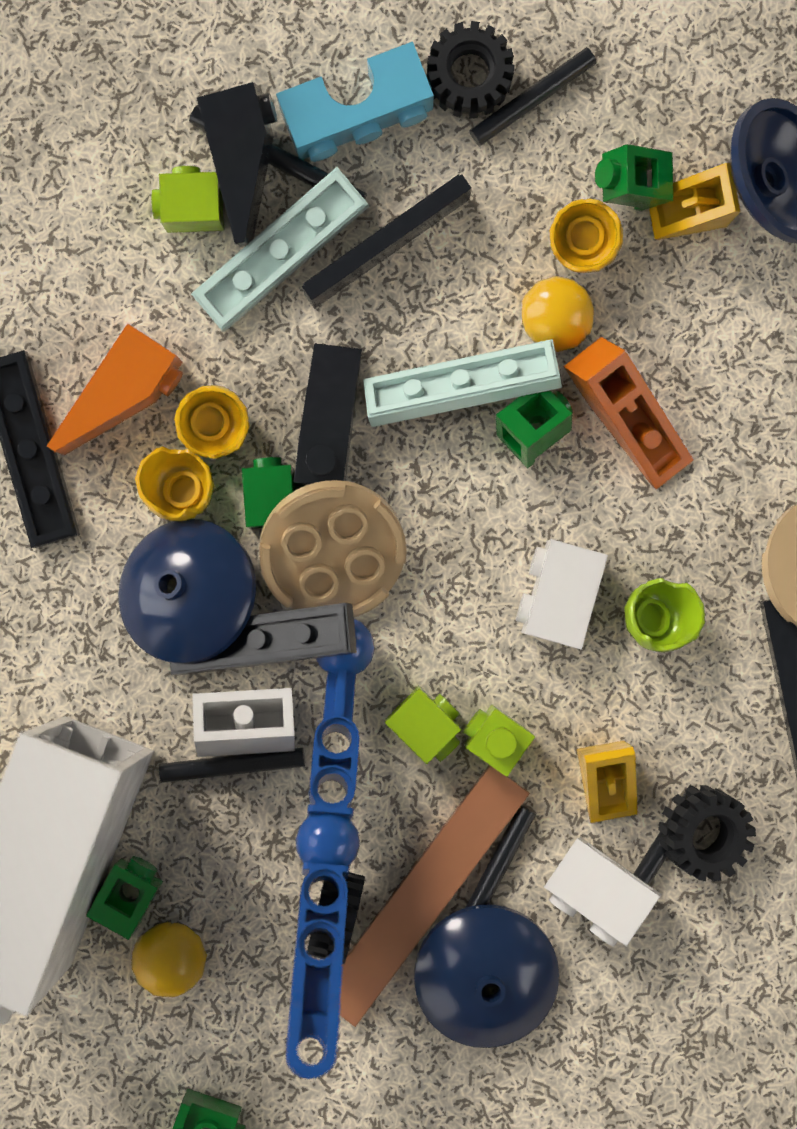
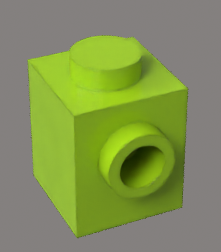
(188, 201)
(426, 725)
(497, 739)

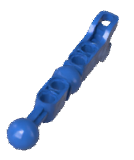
(327, 848)

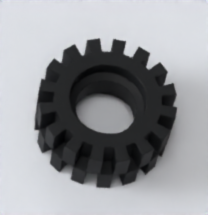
(475, 42)
(725, 849)
(320, 943)

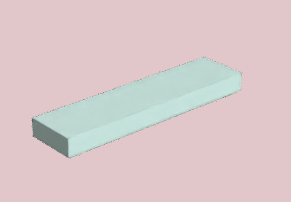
(280, 249)
(462, 383)

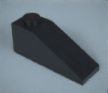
(240, 146)
(328, 415)

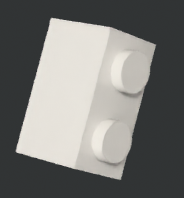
(562, 593)
(243, 722)
(601, 892)

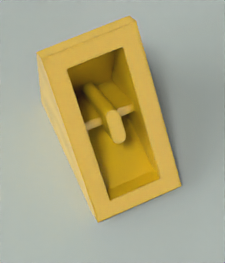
(698, 204)
(609, 780)

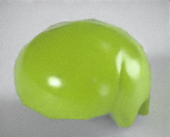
(664, 615)

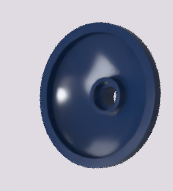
(766, 165)
(210, 597)
(479, 949)

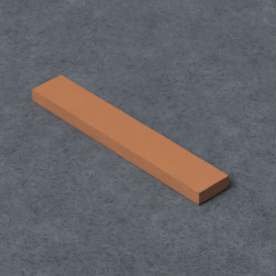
(427, 890)

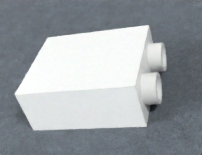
(58, 834)

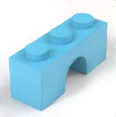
(321, 124)

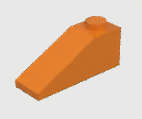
(123, 385)
(629, 410)

